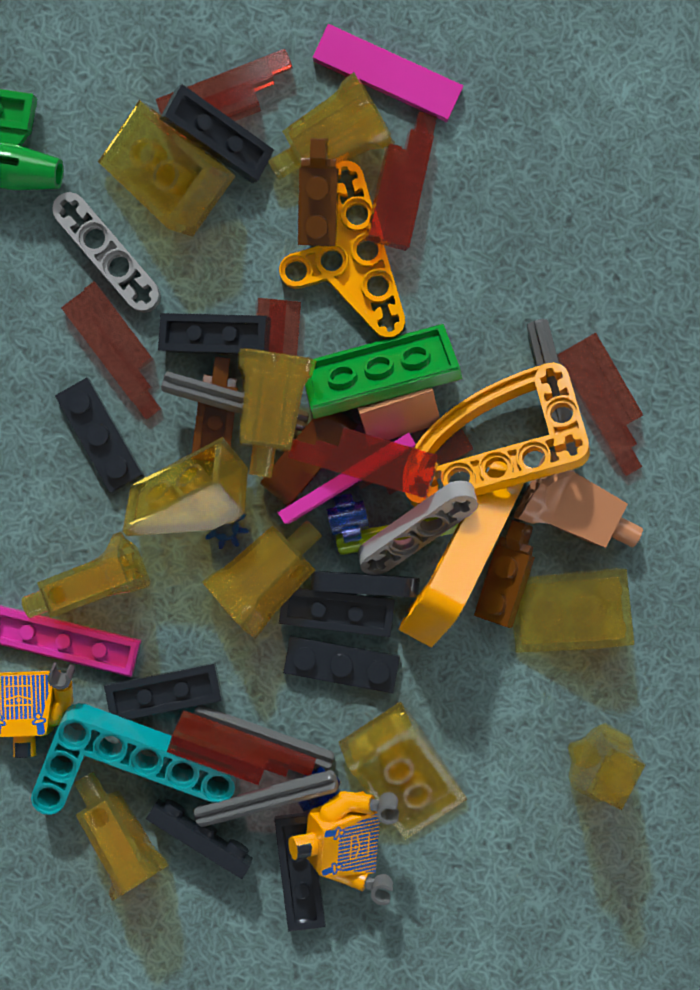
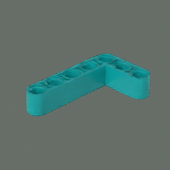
(123, 755)

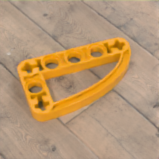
(517, 472)

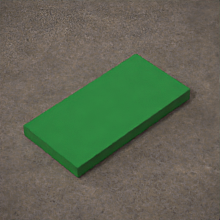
(382, 371)

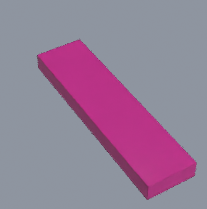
(388, 72)
(327, 491)
(68, 641)

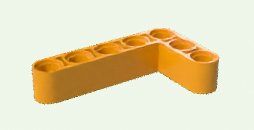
(460, 564)

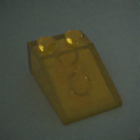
(165, 170)
(189, 494)
(574, 611)
(399, 759)

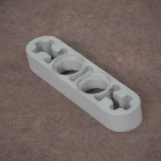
(107, 252)
(449, 503)

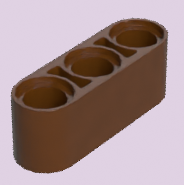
(293, 476)

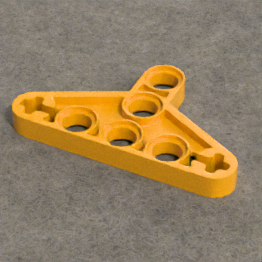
(353, 275)

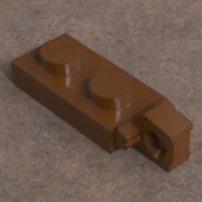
(318, 197)
(212, 421)
(507, 576)

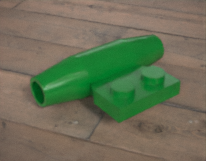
(21, 166)

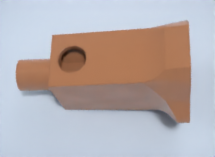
(577, 508)

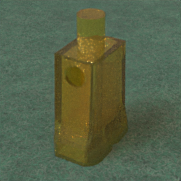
(347, 121)
(270, 403)
(112, 573)
(263, 576)
(605, 765)
(117, 837)

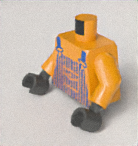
(33, 705)
(344, 840)

